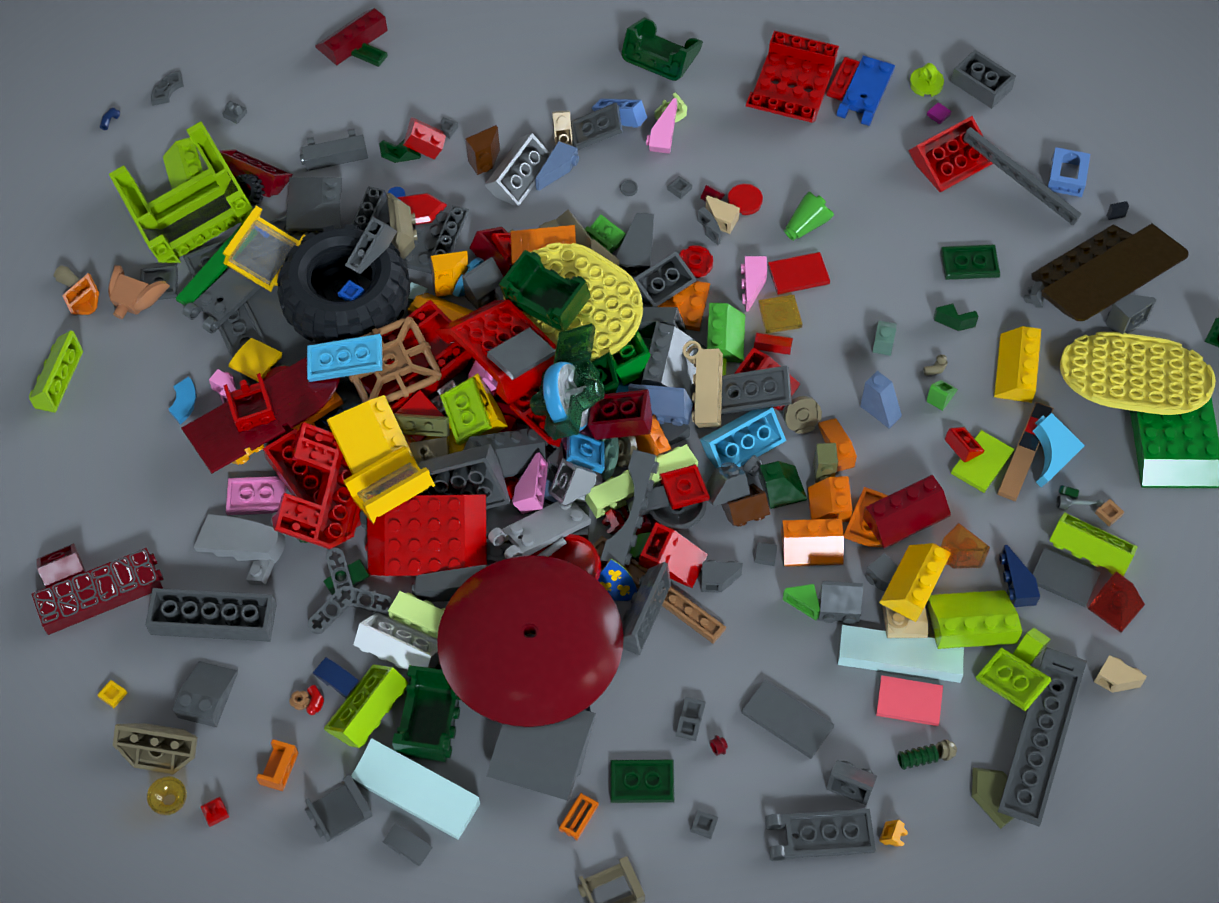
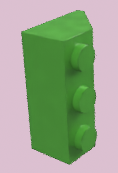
(726, 331)

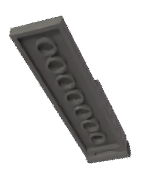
(1042, 739)

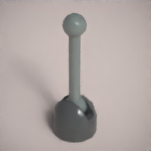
(1064, 502)

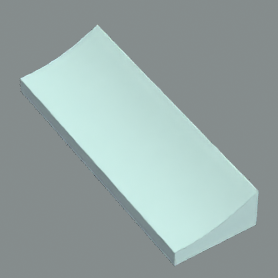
(905, 656)
(415, 789)

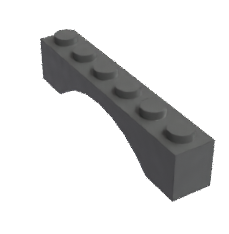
(619, 546)

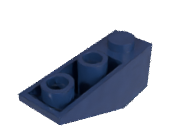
(1021, 582)

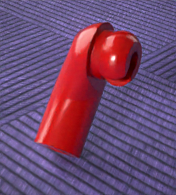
(316, 702)

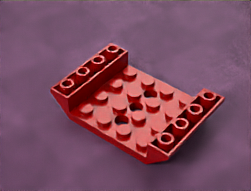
(796, 63)
(485, 328)

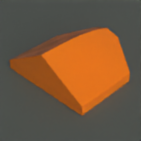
(82, 297)

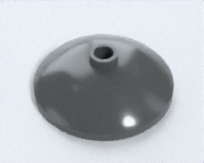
(681, 519)

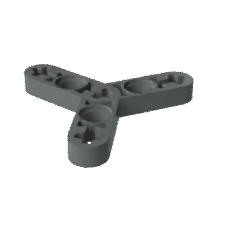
(345, 586)

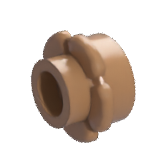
(299, 705)

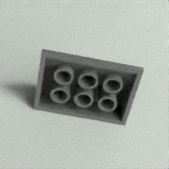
(667, 362)
(467, 473)
(645, 607)

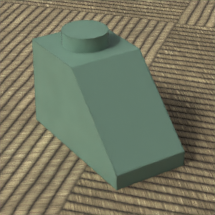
(884, 338)

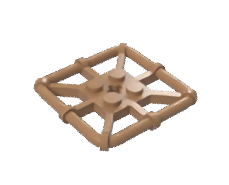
(402, 365)

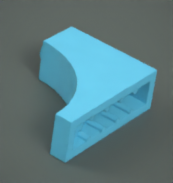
(1058, 446)

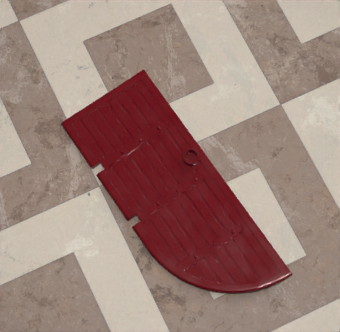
(292, 402)

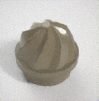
(946, 750)

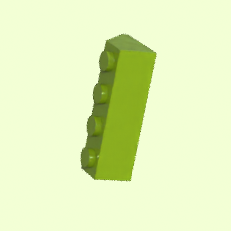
(56, 373)
(1093, 544)
(367, 705)

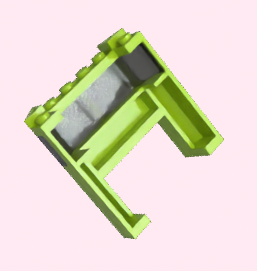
(192, 210)

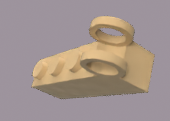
(708, 385)

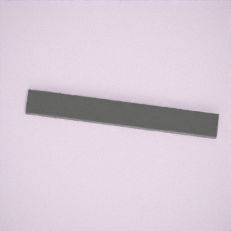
(1022, 176)

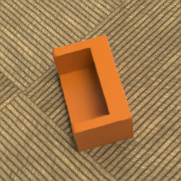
(278, 766)

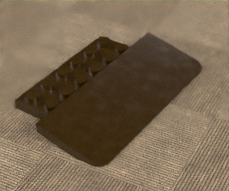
(1107, 269)

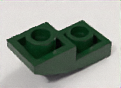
(357, 573)

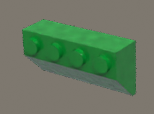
(631, 359)

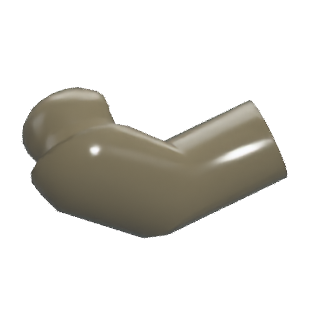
(938, 367)

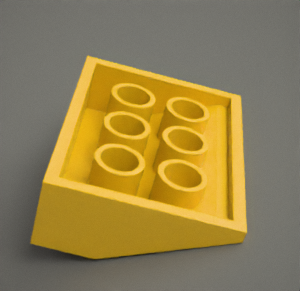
(367, 433)

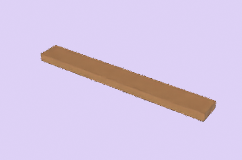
(677, 603)

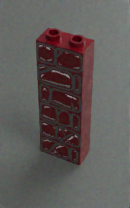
(97, 591)

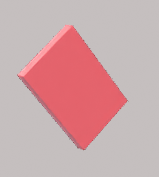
(909, 700)

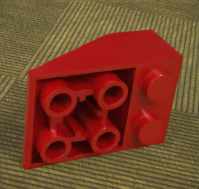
(757, 361)
(670, 547)

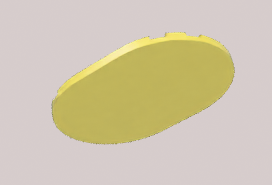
(614, 300)
(1137, 373)

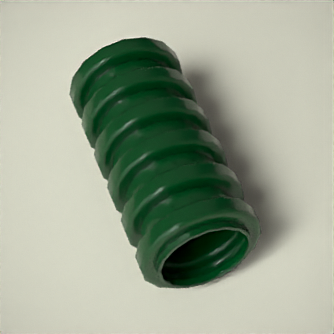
(918, 756)

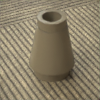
(65, 276)

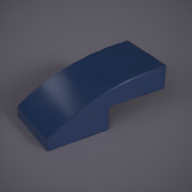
(335, 676)

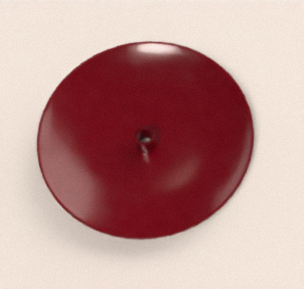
(539, 676)

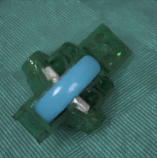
(569, 385)

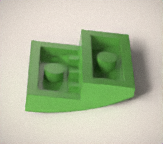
(606, 233)

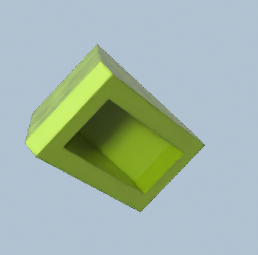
(1031, 646)

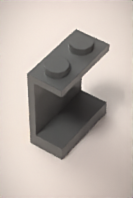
(338, 810)

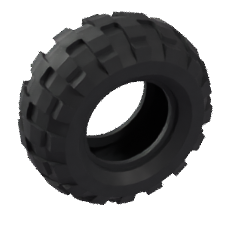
(324, 257)

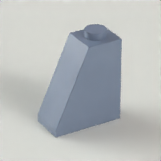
(881, 400)

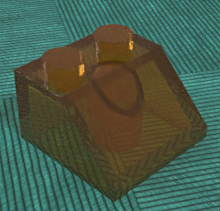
(965, 548)

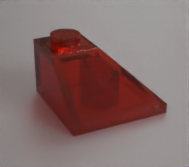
(1117, 602)

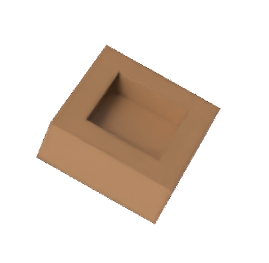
(1109, 512)

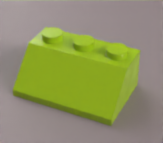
(182, 162)

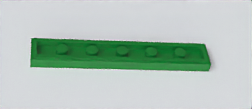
(206, 276)

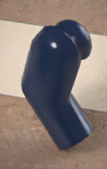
(105, 121)

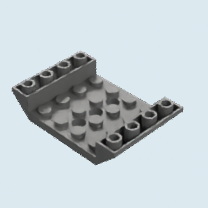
(433, 237)

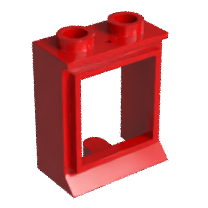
(255, 419)

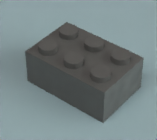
(983, 78)

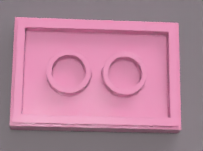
(254, 495)

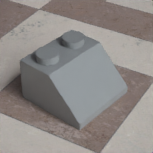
(571, 482)

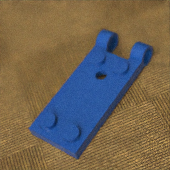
(869, 81)

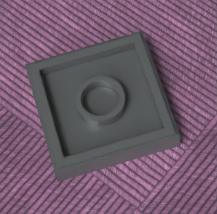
(165, 273)

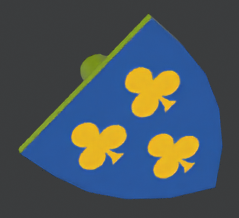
(617, 581)

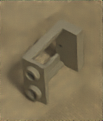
(622, 869)

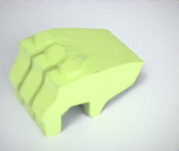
(681, 109)

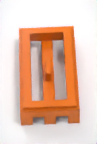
(570, 832)

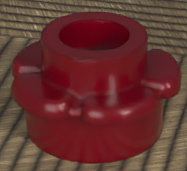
(718, 745)

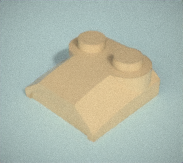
(902, 627)

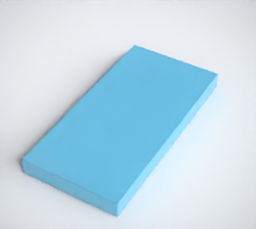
(344, 358)

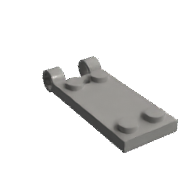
(540, 529)

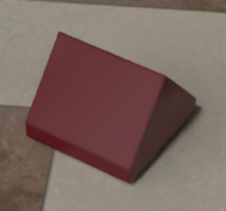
(712, 192)

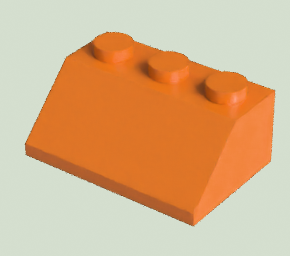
(812, 542)

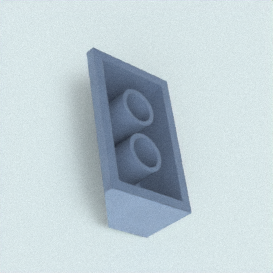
(668, 403)

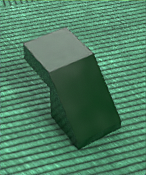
(397, 153)
(949, 317)

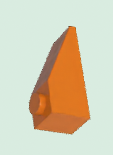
(834, 433)

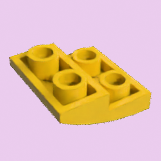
(255, 358)

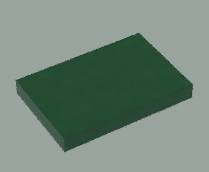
(970, 262)
(642, 781)

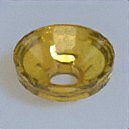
(162, 788)

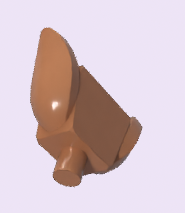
(131, 294)

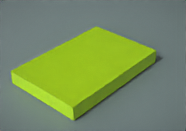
(466, 411)
(985, 467)
(1013, 679)

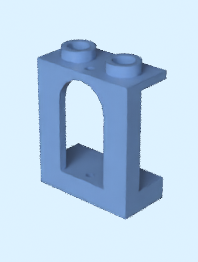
(1065, 184)

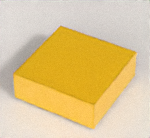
(112, 694)

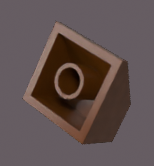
(483, 149)
(747, 508)

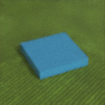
(586, 452)

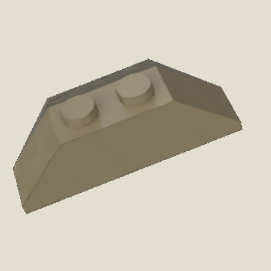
(402, 221)
(155, 746)

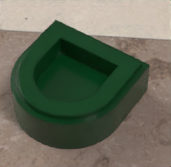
(1069, 491)

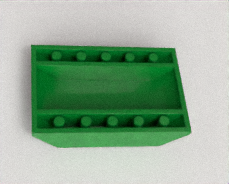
(1177, 448)

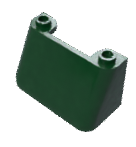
(657, 54)

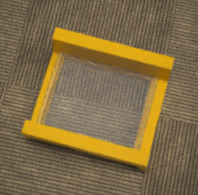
(259, 250)
(387, 483)

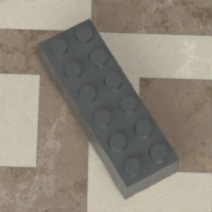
(211, 614)

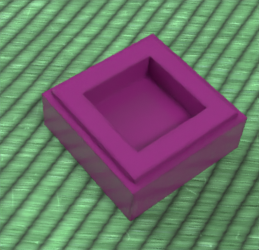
(939, 113)

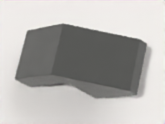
(555, 458)

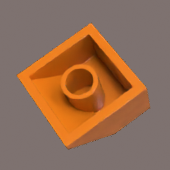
(830, 499)

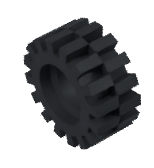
(256, 188)

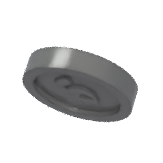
(629, 188)

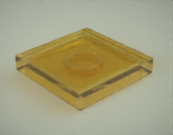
(780, 314)

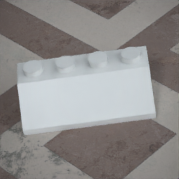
(396, 642)

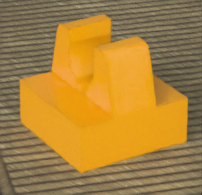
(891, 833)

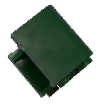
(544, 292)
(427, 716)

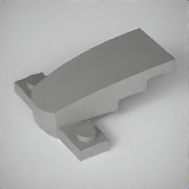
(243, 541)

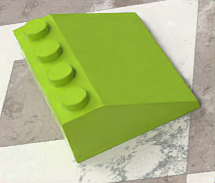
(974, 619)

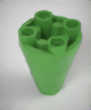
(808, 216)

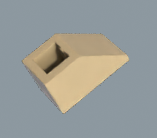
(562, 127)
(724, 213)
(1118, 676)

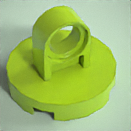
(926, 80)

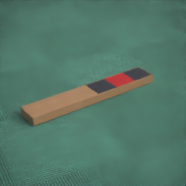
(1023, 454)

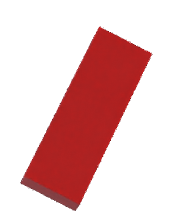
(843, 78)

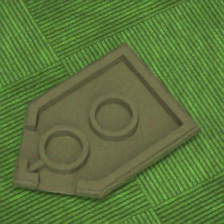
(988, 791)

